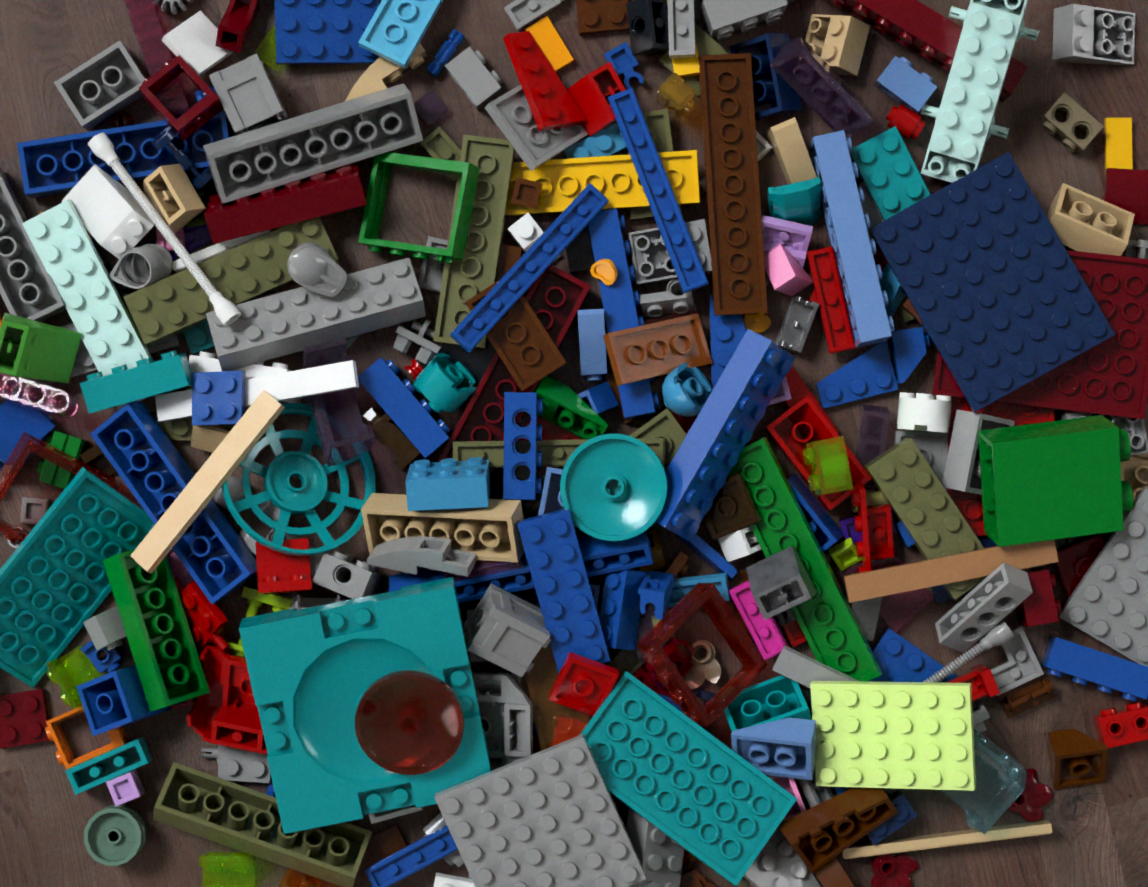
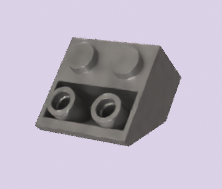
(780, 582)

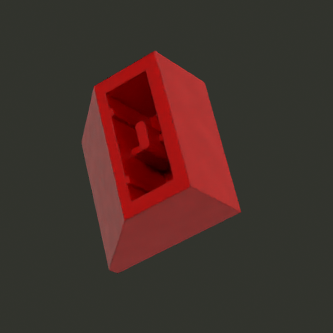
(592, 96)

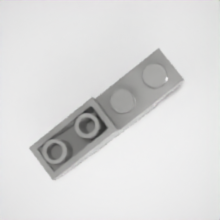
(412, 553)

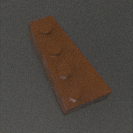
(836, 824)

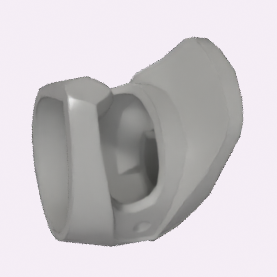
(143, 266)
(316, 269)

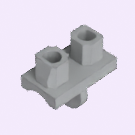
(405, 338)

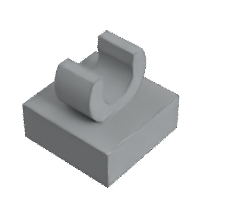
(979, 715)

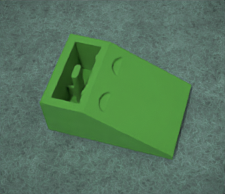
(37, 349)

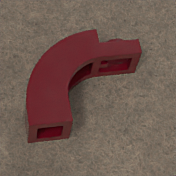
(237, 24)

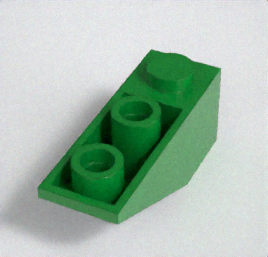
(568, 410)

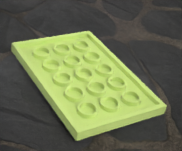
(894, 735)

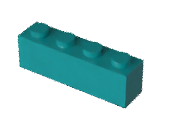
(137, 382)

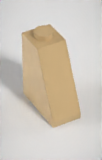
(791, 151)

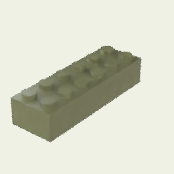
(923, 507)

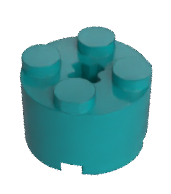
(445, 384)

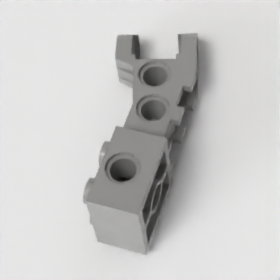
(328, 568)

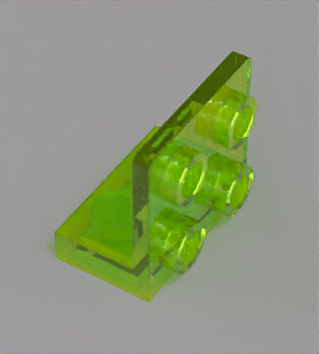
(70, 672)
(228, 869)

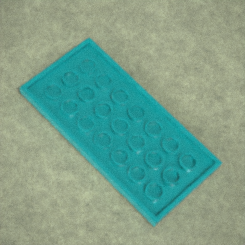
(60, 574)
(684, 779)

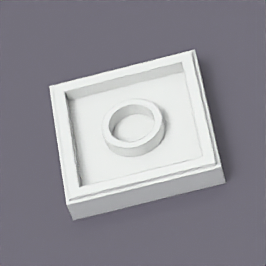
(196, 43)

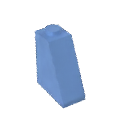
(592, 344)

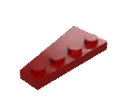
(542, 87)

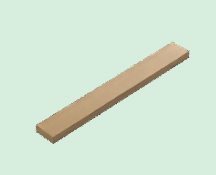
(207, 481)
(947, 839)

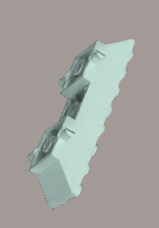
(974, 86)

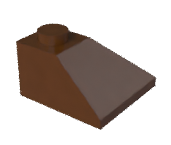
(1076, 759)

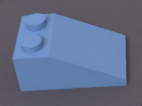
(779, 747)

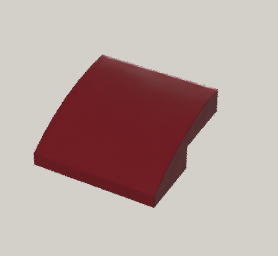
(1128, 191)

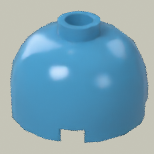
(685, 390)

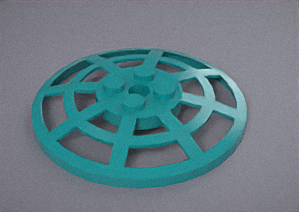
(298, 500)

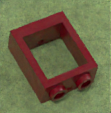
(196, 115)

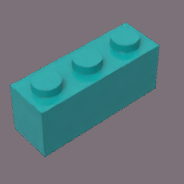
(109, 765)

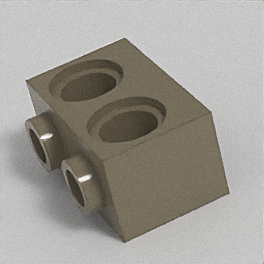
(1075, 117)

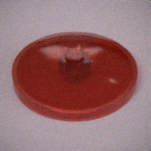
(409, 722)

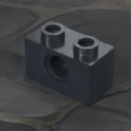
(648, 26)

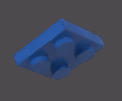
(218, 397)

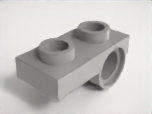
(667, 302)

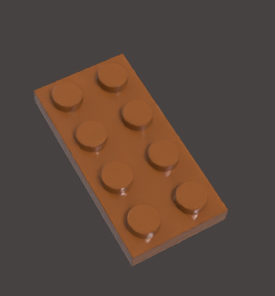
(657, 349)

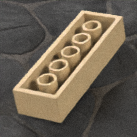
(485, 531)

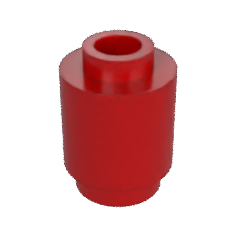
(907, 122)

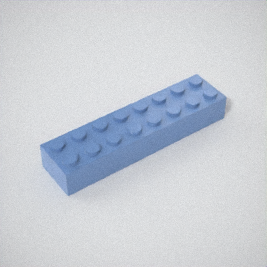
(850, 238)

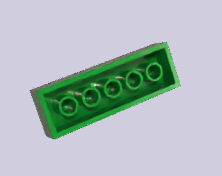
(156, 631)

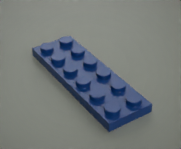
(563, 587)

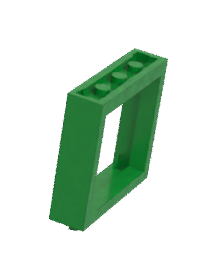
(377, 196)

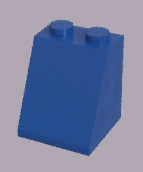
(16, 420)
(115, 700)

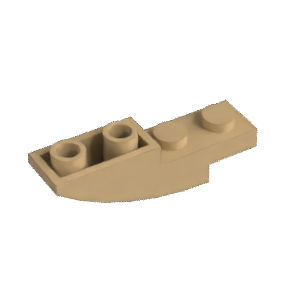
(382, 72)

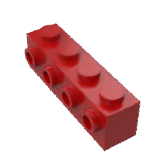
(1123, 725)

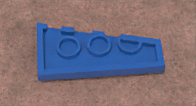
(724, 339)

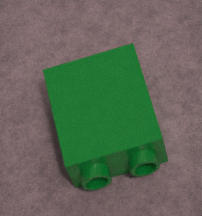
(1053, 480)

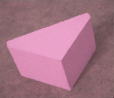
(785, 271)

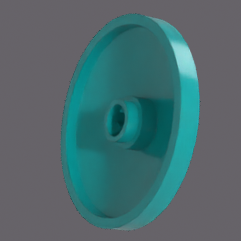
(614, 487)

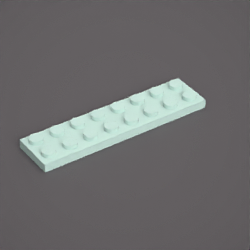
(86, 288)

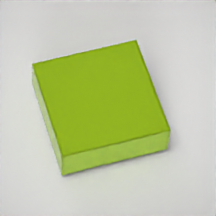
(844, 554)

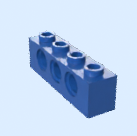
(512, 486)

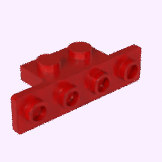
(875, 530)

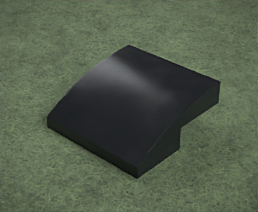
(475, 361)

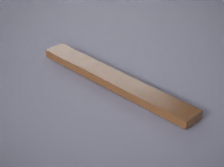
(946, 569)

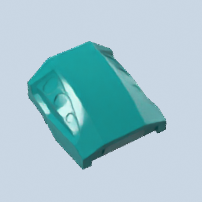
(796, 201)

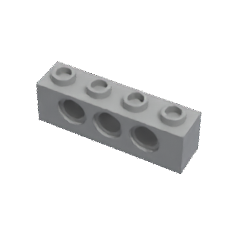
(983, 607)

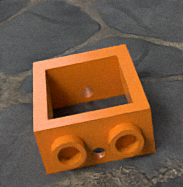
(64, 754)

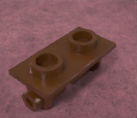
(1027, 695)

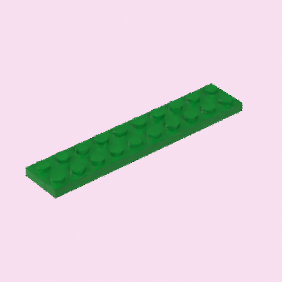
(827, 615)

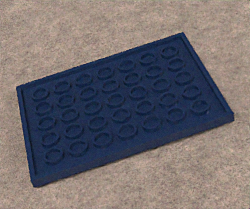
(991, 282)

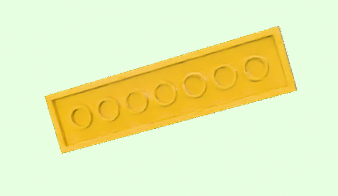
(610, 175)

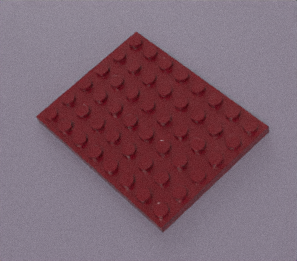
(1108, 376)

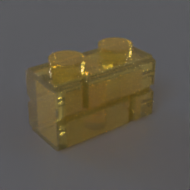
(676, 96)

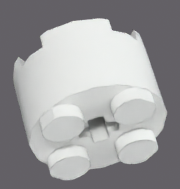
(924, 412)

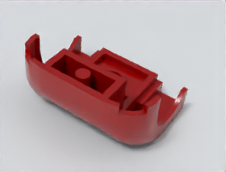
(229, 711)

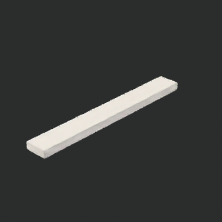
(281, 386)

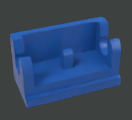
(658, 590)

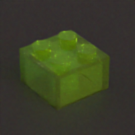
(828, 466)

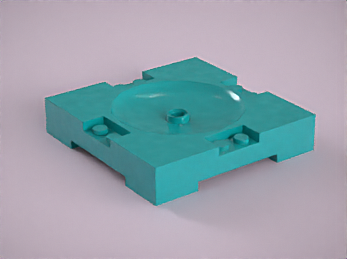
(307, 686)

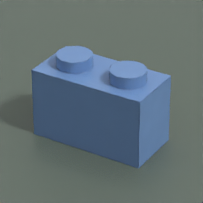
(906, 84)

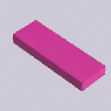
(764, 632)

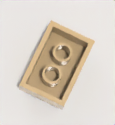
(1089, 222)

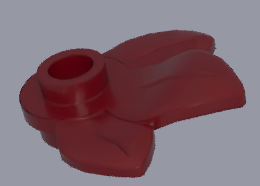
(1032, 798)
(897, 872)

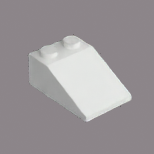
(109, 211)

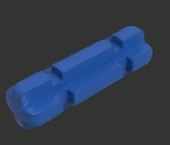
(445, 53)

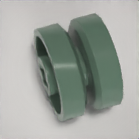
(101, 841)

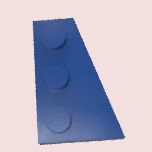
(859, 379)

